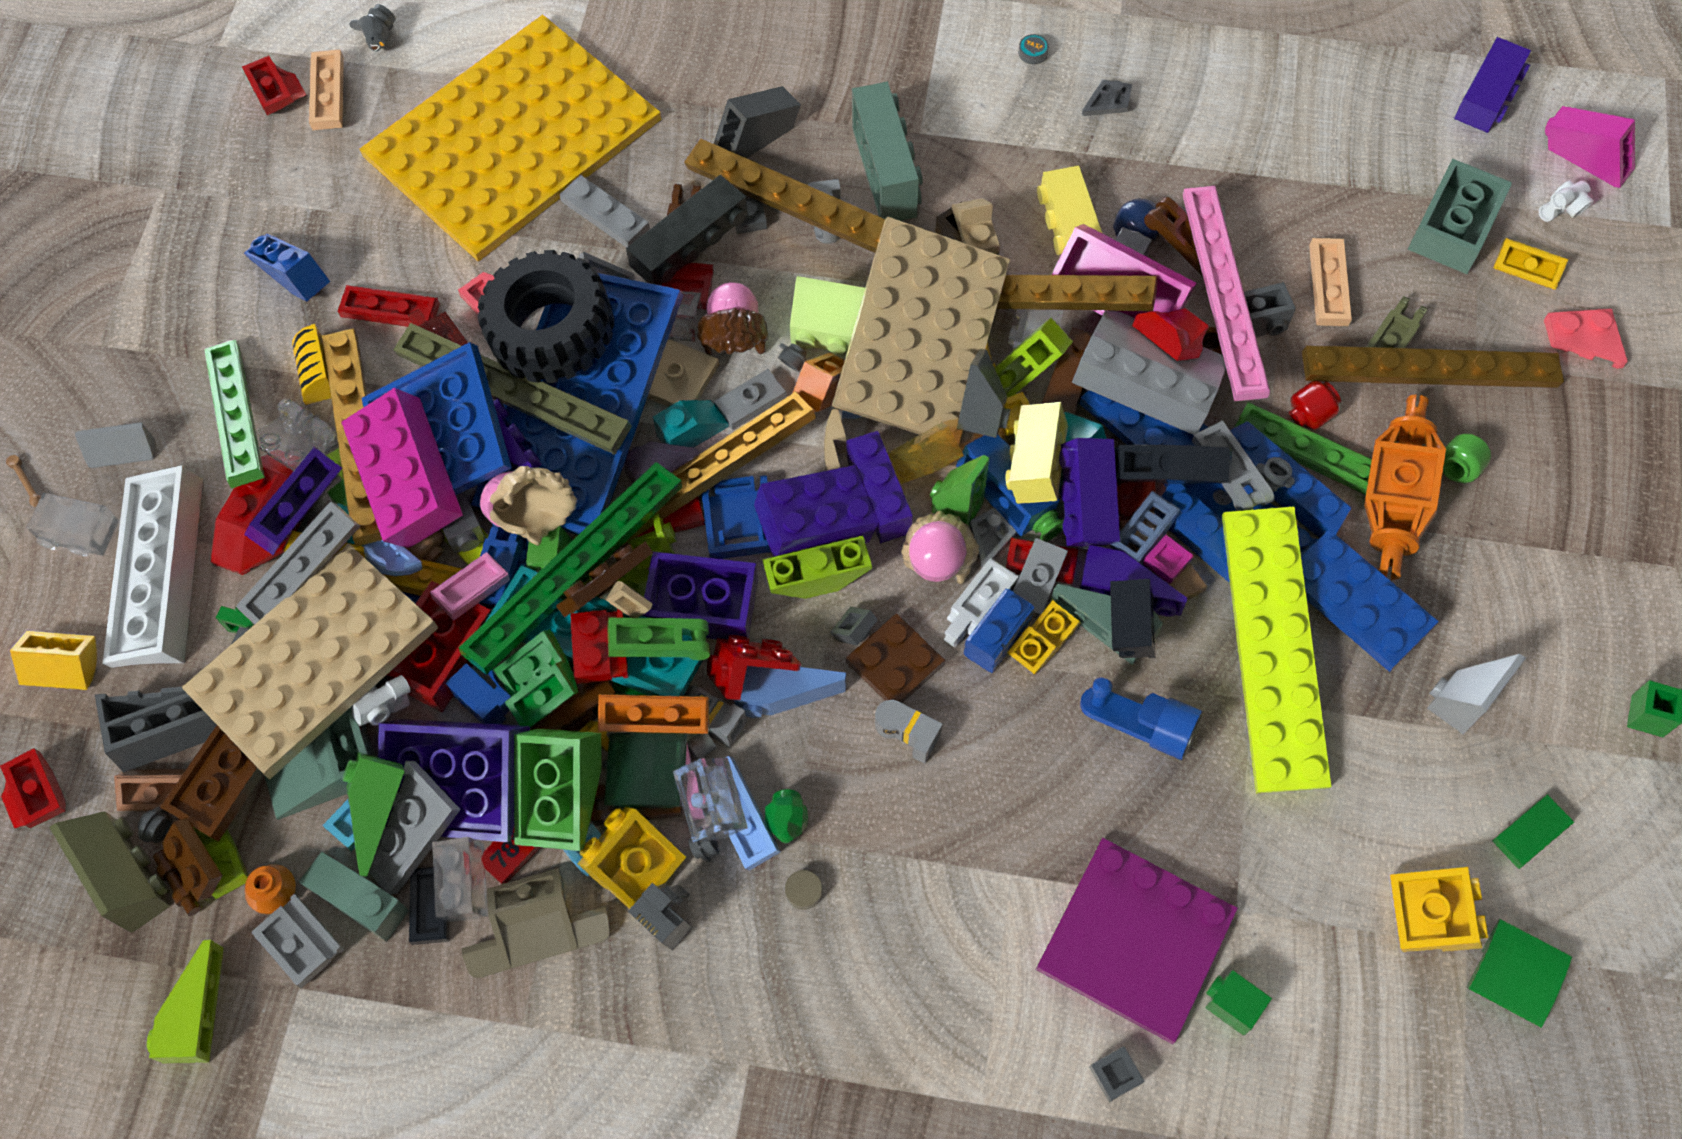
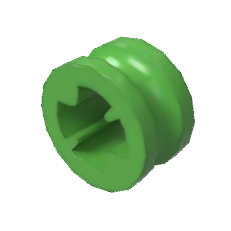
(1048, 525)

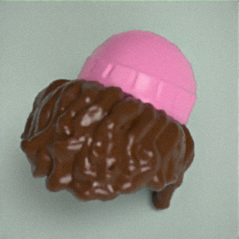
(732, 321)

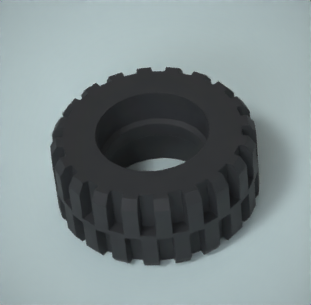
(537, 283)

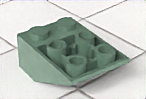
(319, 768)

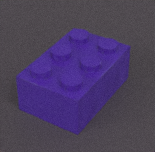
(815, 510)
(703, 589)

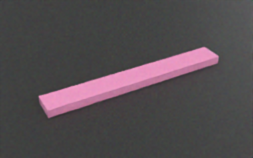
(1226, 294)

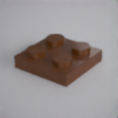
(895, 660)

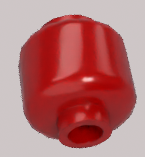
(1315, 404)

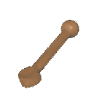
(15, 463)

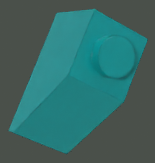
(689, 423)

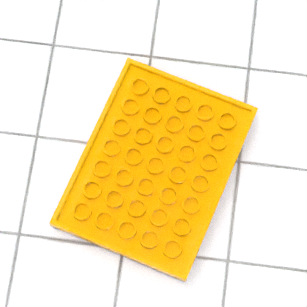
(510, 136)

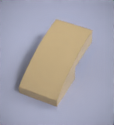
(834, 440)
(626, 599)

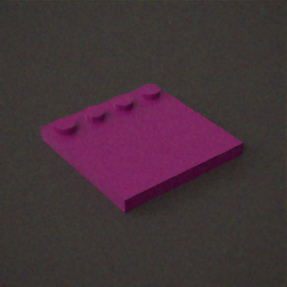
(1137, 940)

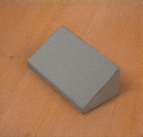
(116, 445)

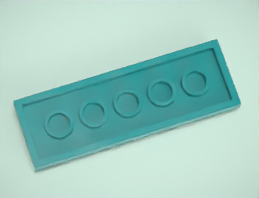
(645, 674)

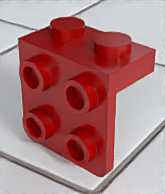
(734, 654)

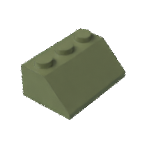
(112, 869)

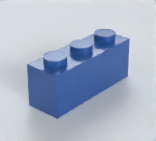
(1019, 516)

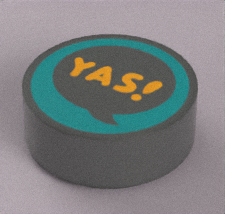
(1033, 49)

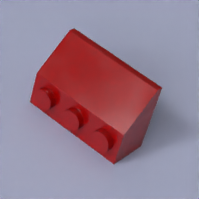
(438, 656)

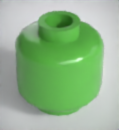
(1466, 458)

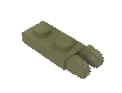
(1396, 328)

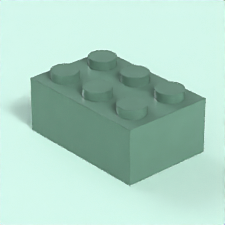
(1460, 216)

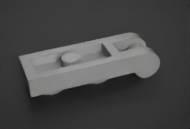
(1243, 469)

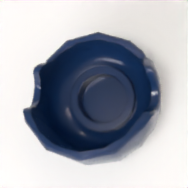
(1132, 217)

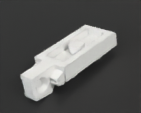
(978, 599)

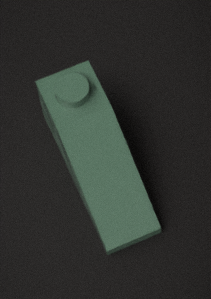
(1093, 612)
(354, 896)

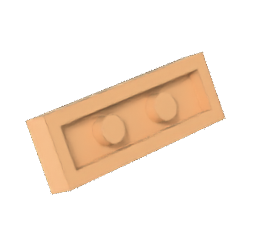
(326, 90)
(1330, 282)

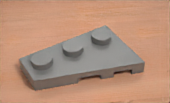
(417, 819)

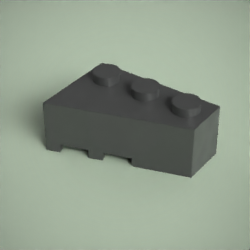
(150, 725)

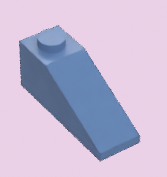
(778, 690)

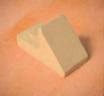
(975, 224)

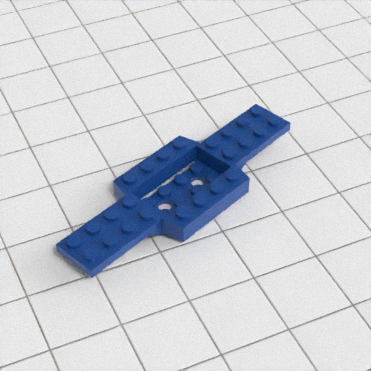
(1335, 575)

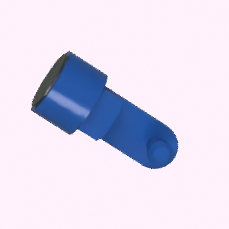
(1161, 722)

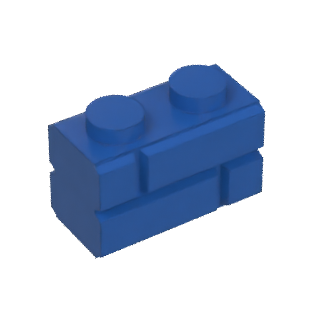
(998, 630)

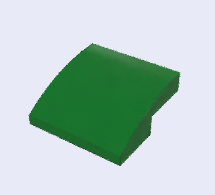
(537, 679)
(1520, 972)

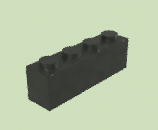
(687, 231)

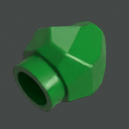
(786, 815)

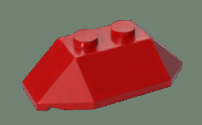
(230, 546)

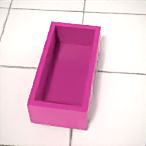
(1097, 254)
(401, 468)

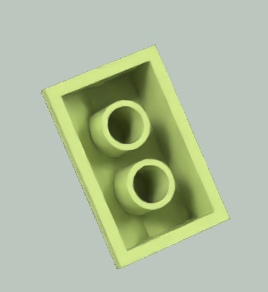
(824, 314)

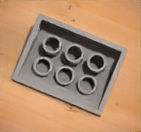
(1144, 377)

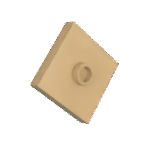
(682, 374)

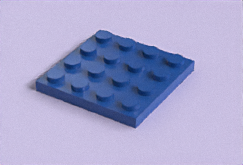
(459, 414)

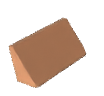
(144, 788)

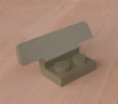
(532, 925)

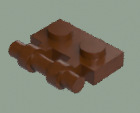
(187, 867)

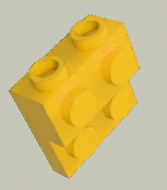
(629, 856)
(1438, 910)

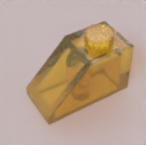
(925, 454)

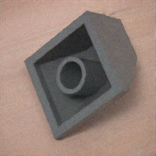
(983, 399)

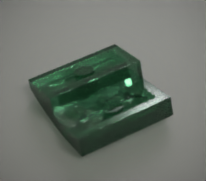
(642, 769)

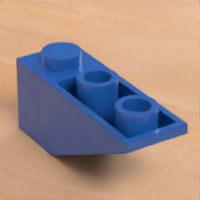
(288, 266)

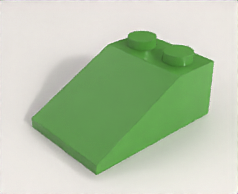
(555, 787)

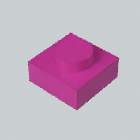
(1168, 559)

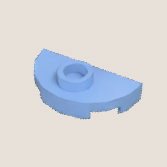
(391, 558)

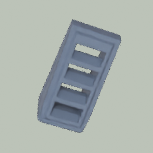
(1154, 536)

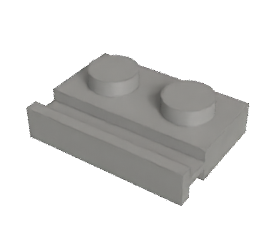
(297, 941)

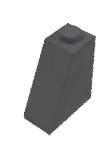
(756, 120)

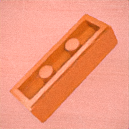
(653, 714)

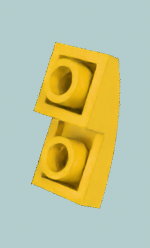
(1044, 637)

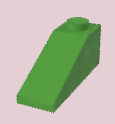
(962, 490)
(371, 793)

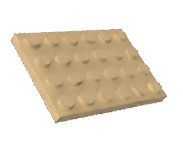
(919, 329)
(309, 660)

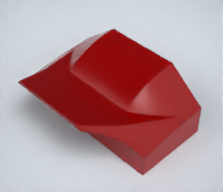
(272, 85)
(1175, 332)
(31, 790)

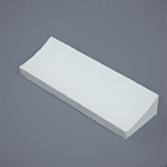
(154, 568)

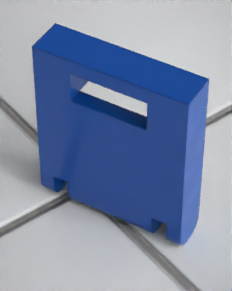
(733, 516)

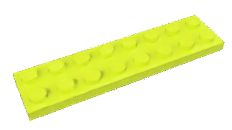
(1275, 651)

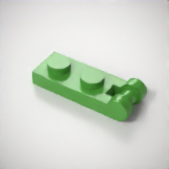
(658, 637)

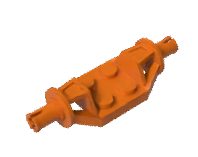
(1404, 485)

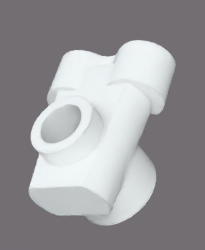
(1568, 197)
(379, 703)

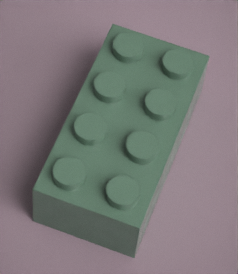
(886, 152)

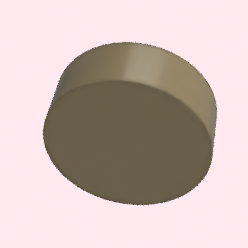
(803, 889)

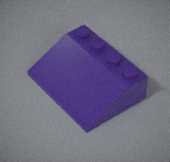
(468, 763)

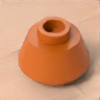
(269, 888)

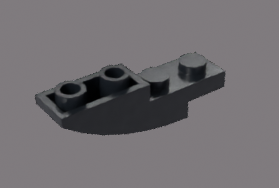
(1173, 464)

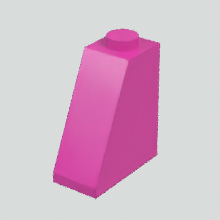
(1594, 142)

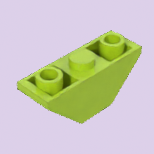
(818, 569)

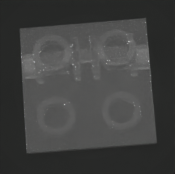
(295, 435)

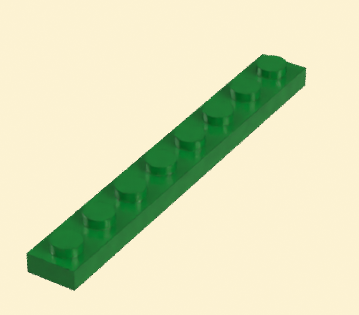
(582, 555)

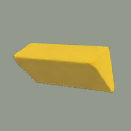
(1530, 263)

